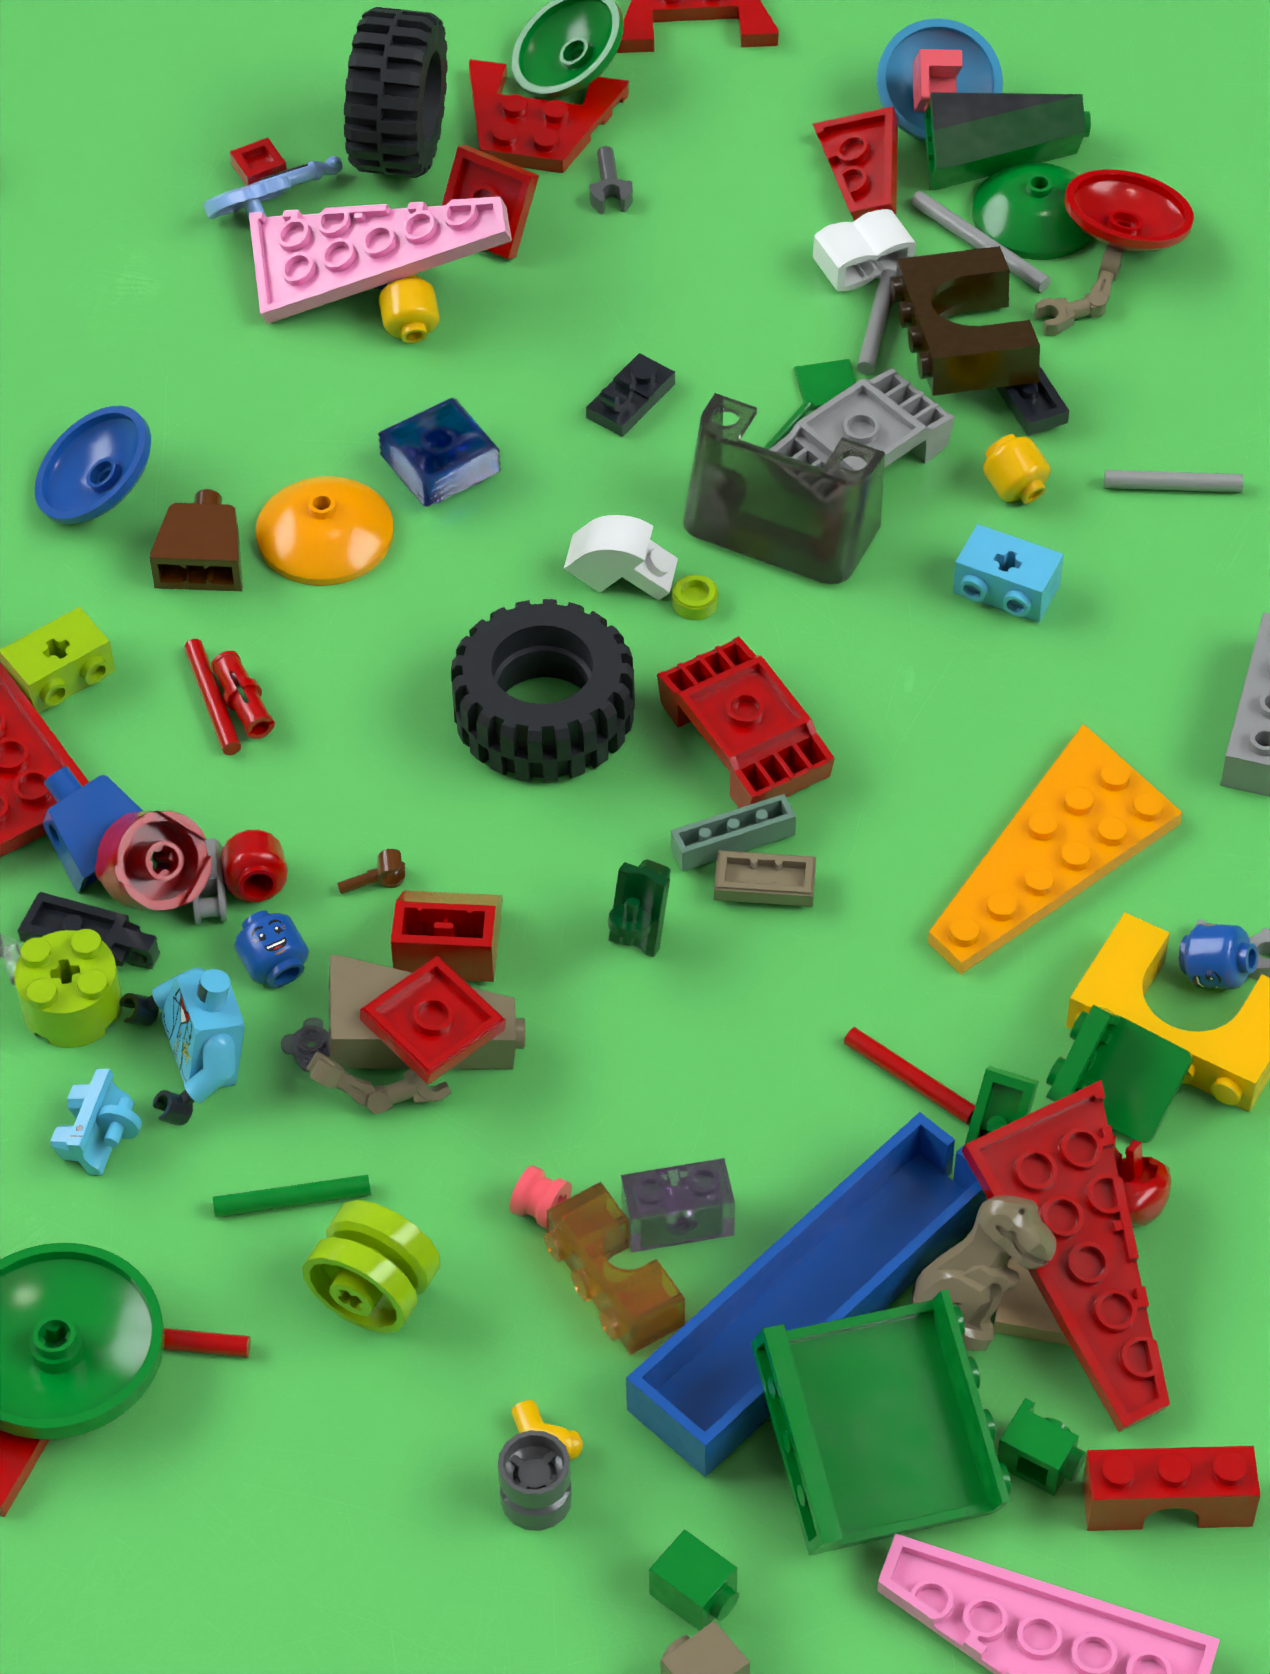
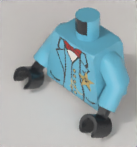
(202, 1031)

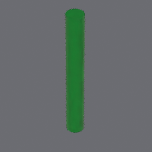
(291, 1195)

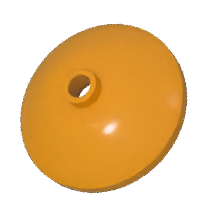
(324, 530)

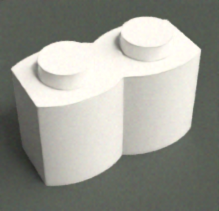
(860, 250)

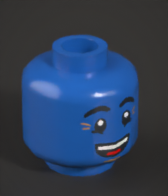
(271, 948)
(1217, 956)

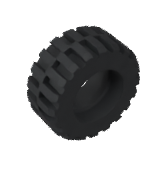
(395, 92)
(536, 644)

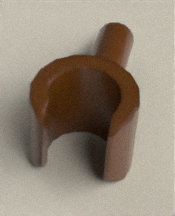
(389, 873)

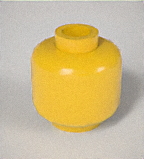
(409, 308)
(1016, 469)

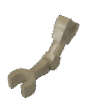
(1093, 304)
(376, 1098)

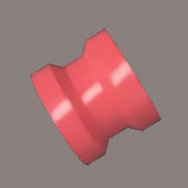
(537, 1193)

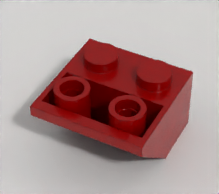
(447, 925)

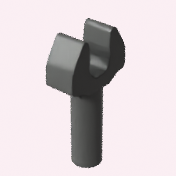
(610, 184)

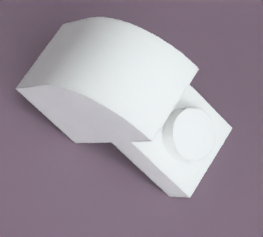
(620, 548)

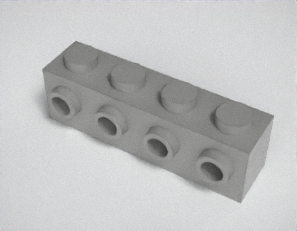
(1249, 745)

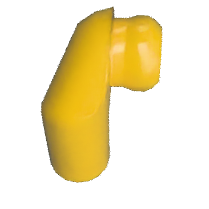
(528, 1417)

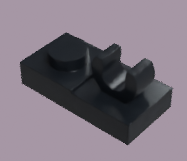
(631, 394)

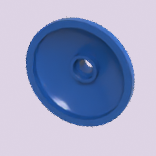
(93, 465)

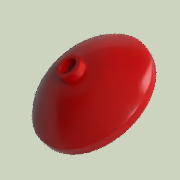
(1128, 210)

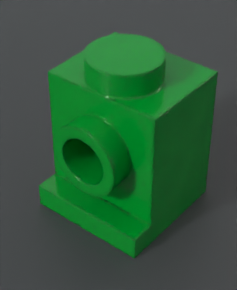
(1040, 1449)

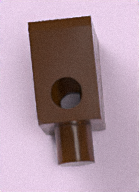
(198, 546)

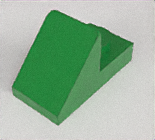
(1000, 1101)

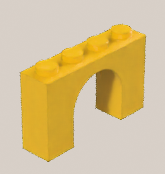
(1226, 1060)

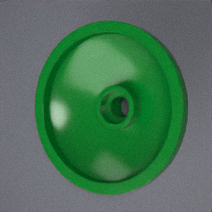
(567, 46)
(1027, 211)

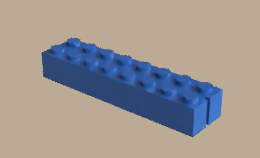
(832, 1265)

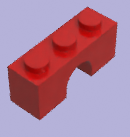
(1133, 1483)

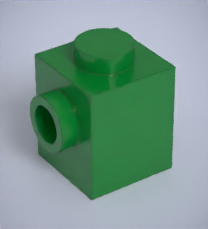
(694, 1581)

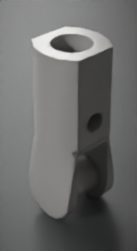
(215, 886)

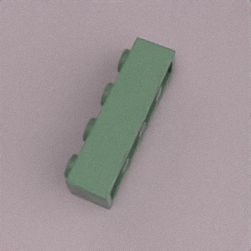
(733, 831)

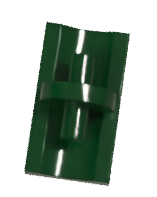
(640, 906)

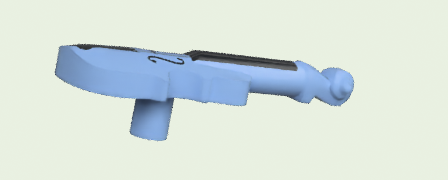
(269, 188)

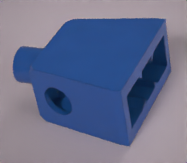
(81, 820)

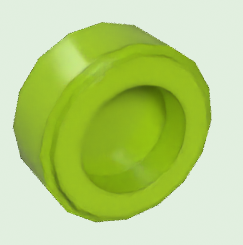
(695, 597)

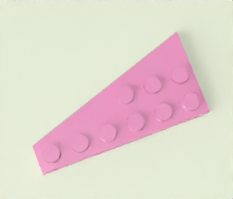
(357, 248)
(1032, 1625)

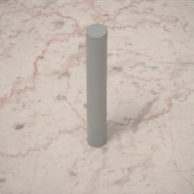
(876, 324)
(1173, 481)

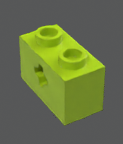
(59, 659)

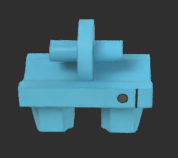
(102, 1119)

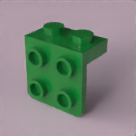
(1135, 1067)

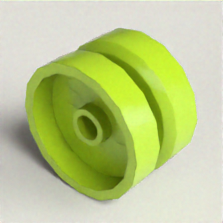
(371, 1266)

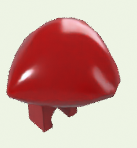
(1145, 1183)

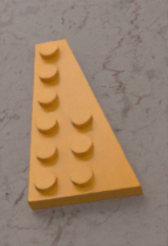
(1066, 836)

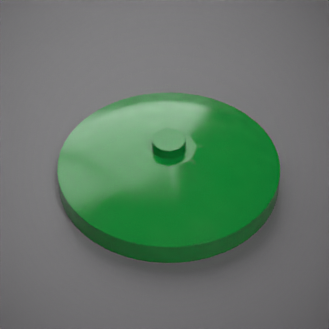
(74, 1339)

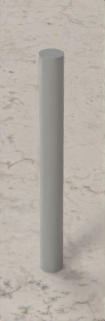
(979, 239)

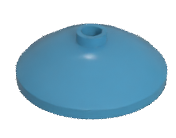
(894, 74)

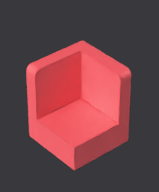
(934, 72)

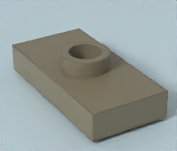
(765, 878)

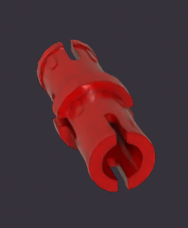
(253, 713)

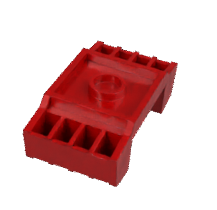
(747, 722)

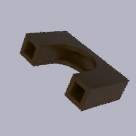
(954, 354)

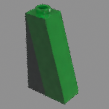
(986, 132)

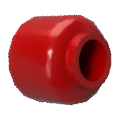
(254, 865)

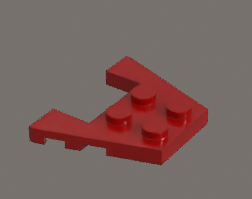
(755, 23)
(533, 130)

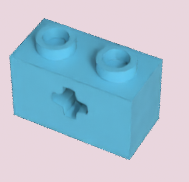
(1008, 573)

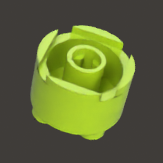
(68, 987)

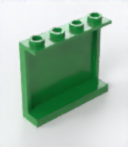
(881, 1424)

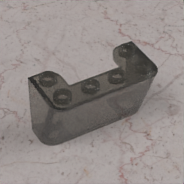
(780, 506)

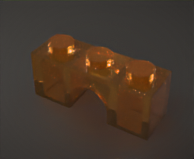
(632, 1303)

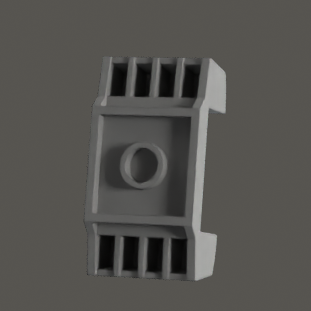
(875, 413)

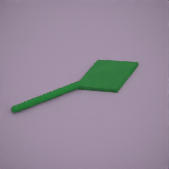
(817, 386)

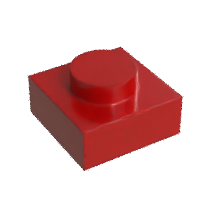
(257, 161)

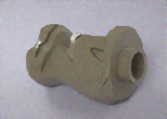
(978, 1268)

